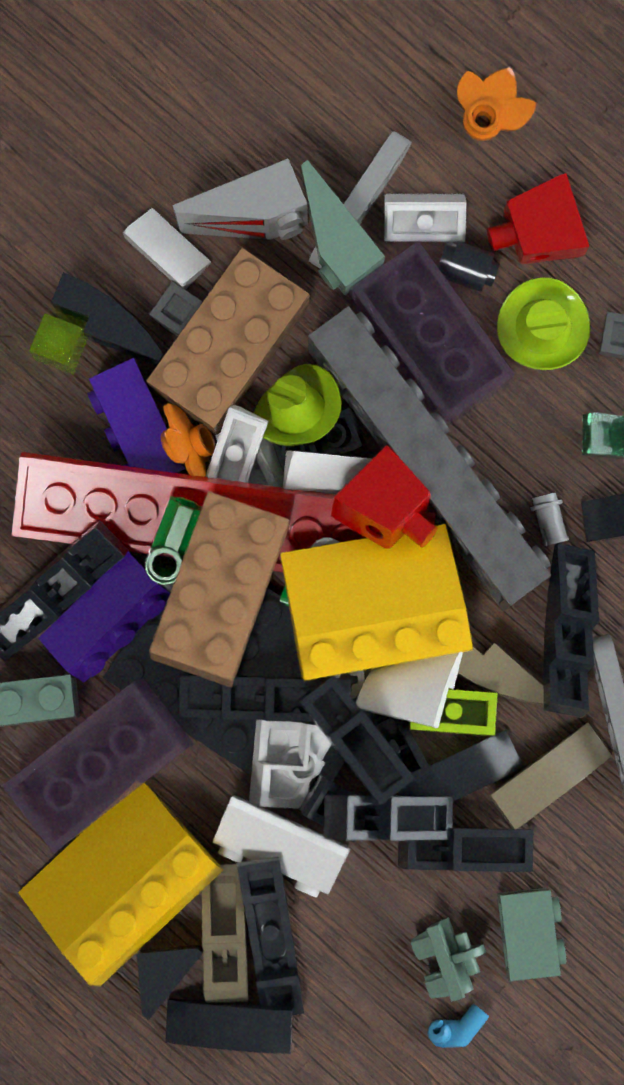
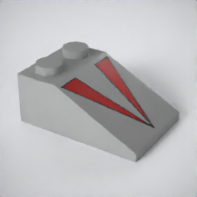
(252, 206)

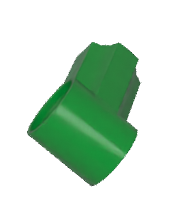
(172, 538)

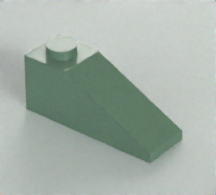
(340, 241)

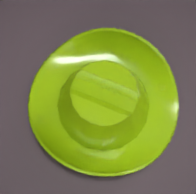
(543, 324)
(300, 406)

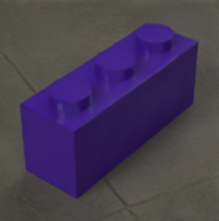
(132, 417)
(105, 618)

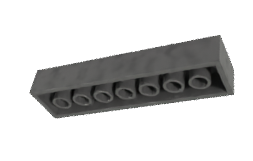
(397, 418)

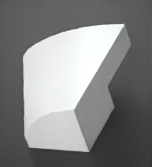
(411, 689)
(285, 762)

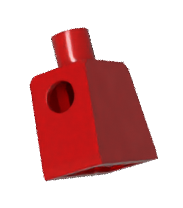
(542, 224)
(385, 502)

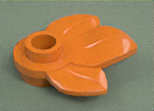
(496, 101)
(187, 442)

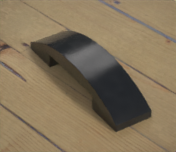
(469, 769)
(270, 933)

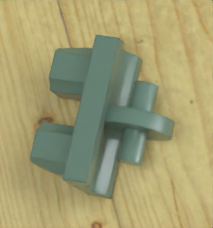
(454, 958)

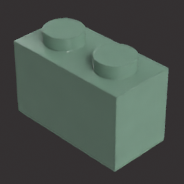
(38, 700)
(530, 934)

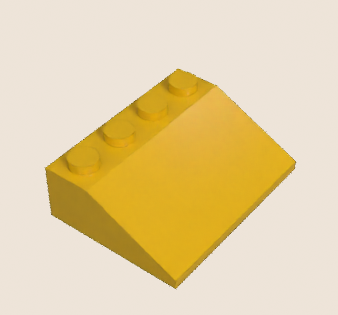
(374, 605)
(119, 884)

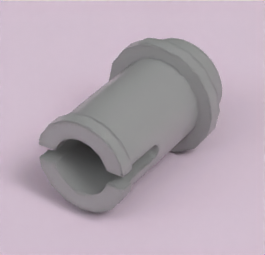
(550, 519)

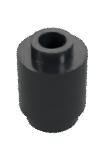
(468, 265)

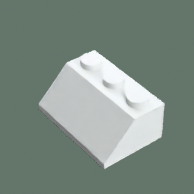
(262, 834)

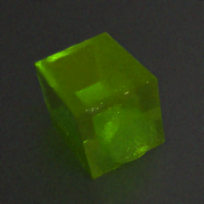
(58, 344)

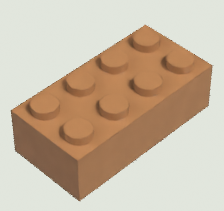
(229, 340)
(219, 589)

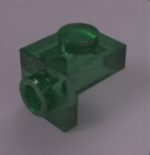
(603, 435)

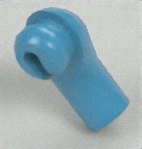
(457, 1032)

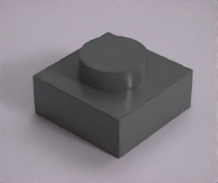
(175, 308)
(613, 336)

